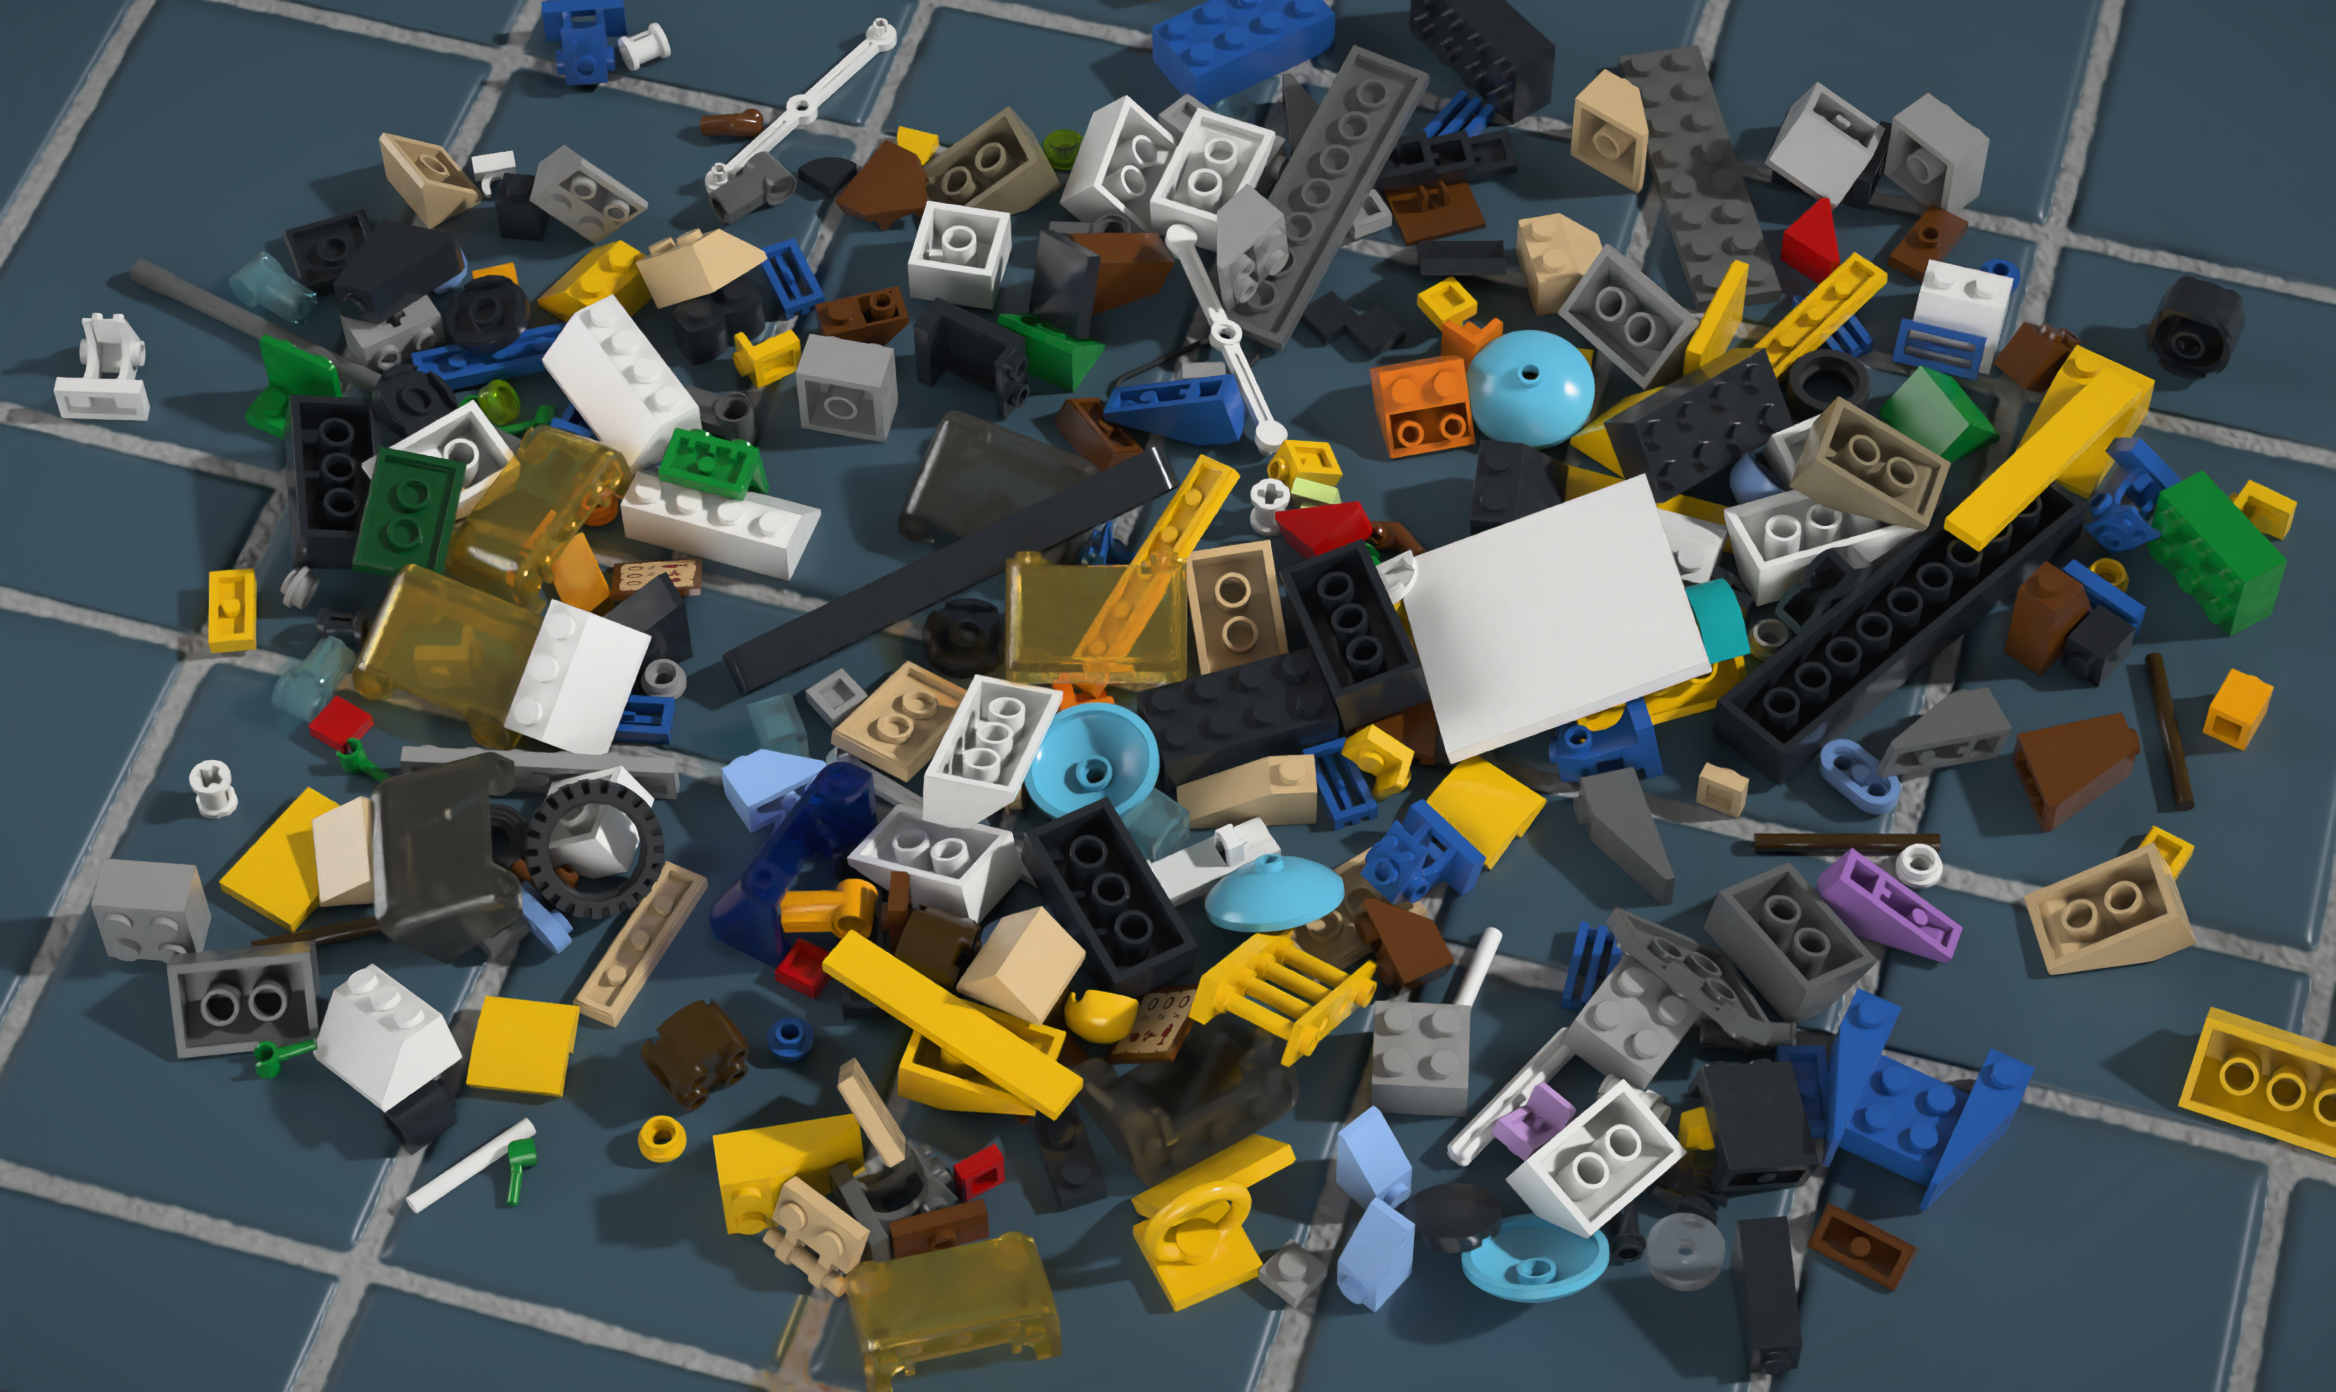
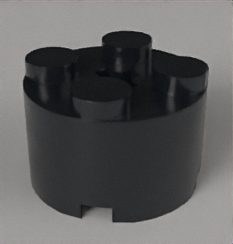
(2196, 328)

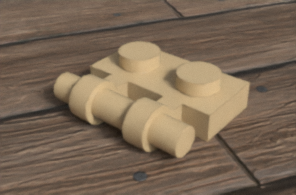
(821, 1226)

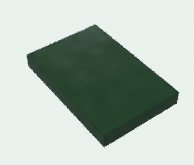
(408, 513)

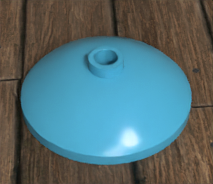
(1524, 410)
(1093, 743)
(1274, 894)
(1535, 1261)

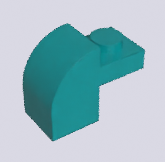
(1718, 620)

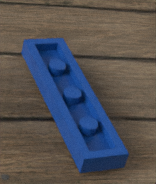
(467, 369)

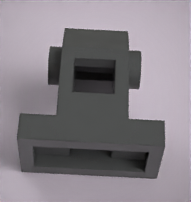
(917, 1175)

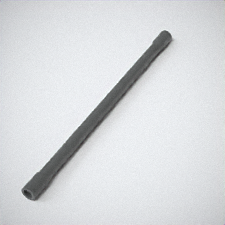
(167, 284)

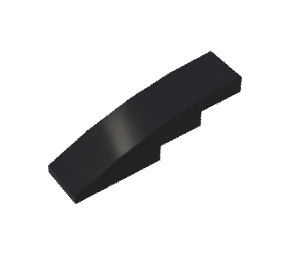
(1447, 158)

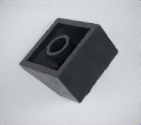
(1514, 483)

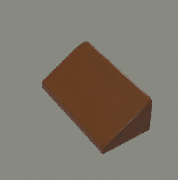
(1091, 436)
(1862, 1246)

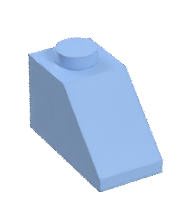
(766, 783)
(1372, 1162)
(1376, 1256)

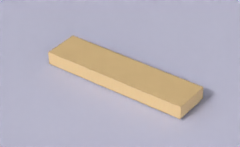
(640, 944)

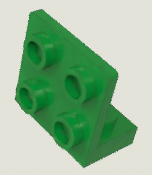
(289, 373)
(713, 464)

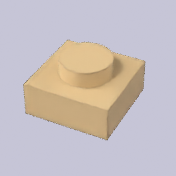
(1722, 790)

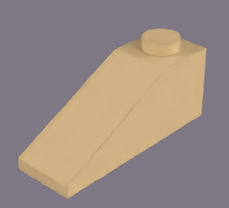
(1274, 788)

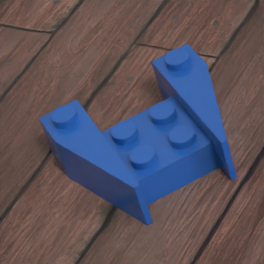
(1907, 1116)

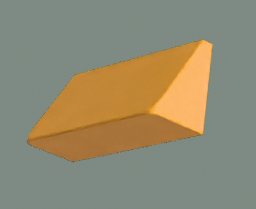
(580, 578)

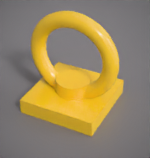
(1204, 1251)

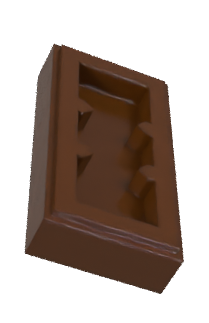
(1930, 239)
(898, 908)
(939, 1229)

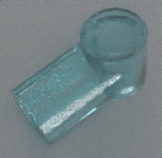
(266, 284)
(311, 686)

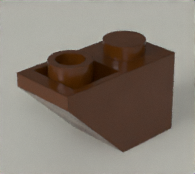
(864, 317)
(2036, 355)
(1405, 945)

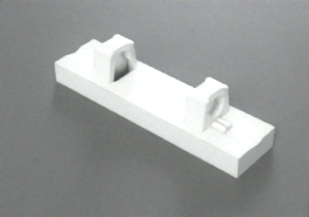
(1200, 866)

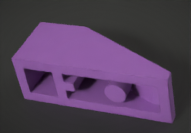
(1885, 909)

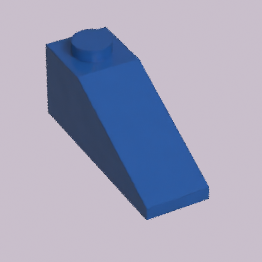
(1185, 410)

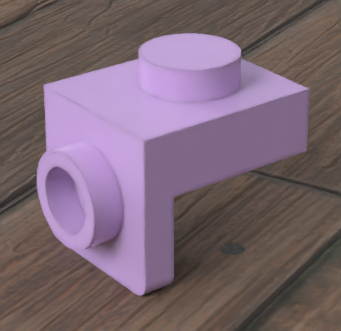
(1534, 1123)

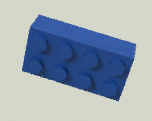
(1239, 43)

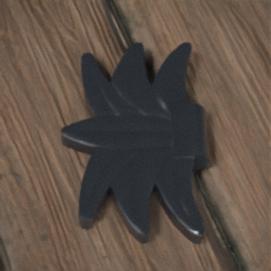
(1687, 1188)

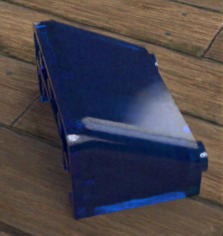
(826, 816)

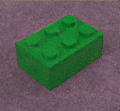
(2216, 553)

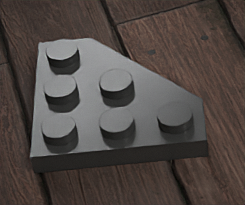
(1694, 973)

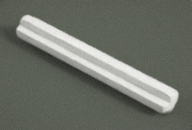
(1513, 1095)

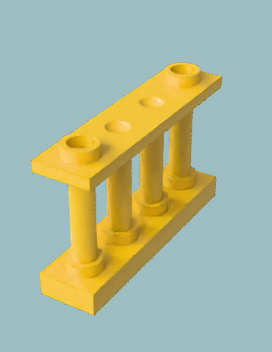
(1264, 958)

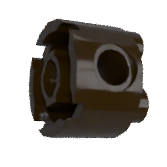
(939, 945)
(697, 1053)

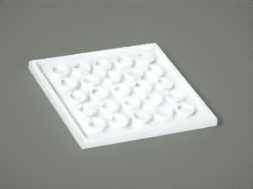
(1552, 619)

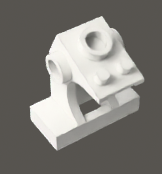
(108, 348)

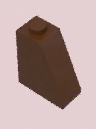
(1129, 266)
(2044, 616)
(2073, 765)

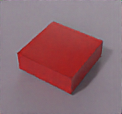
(338, 723)
(803, 969)
(979, 1173)

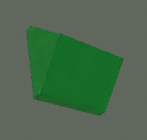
(1051, 352)
(1938, 415)

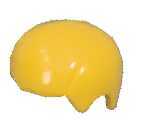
(1101, 1016)

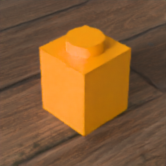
(2238, 709)

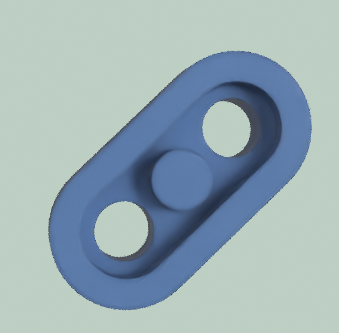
(1860, 778)
(548, 927)

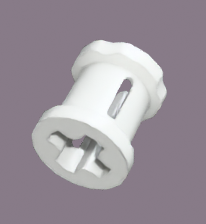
(644, 47)
(1268, 497)
(212, 784)

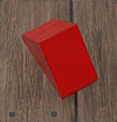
(1812, 243)
(1324, 527)

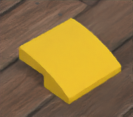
(1486, 806)
(522, 1046)

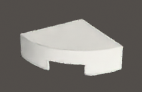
(1396, 575)

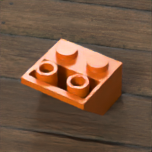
(1423, 405)

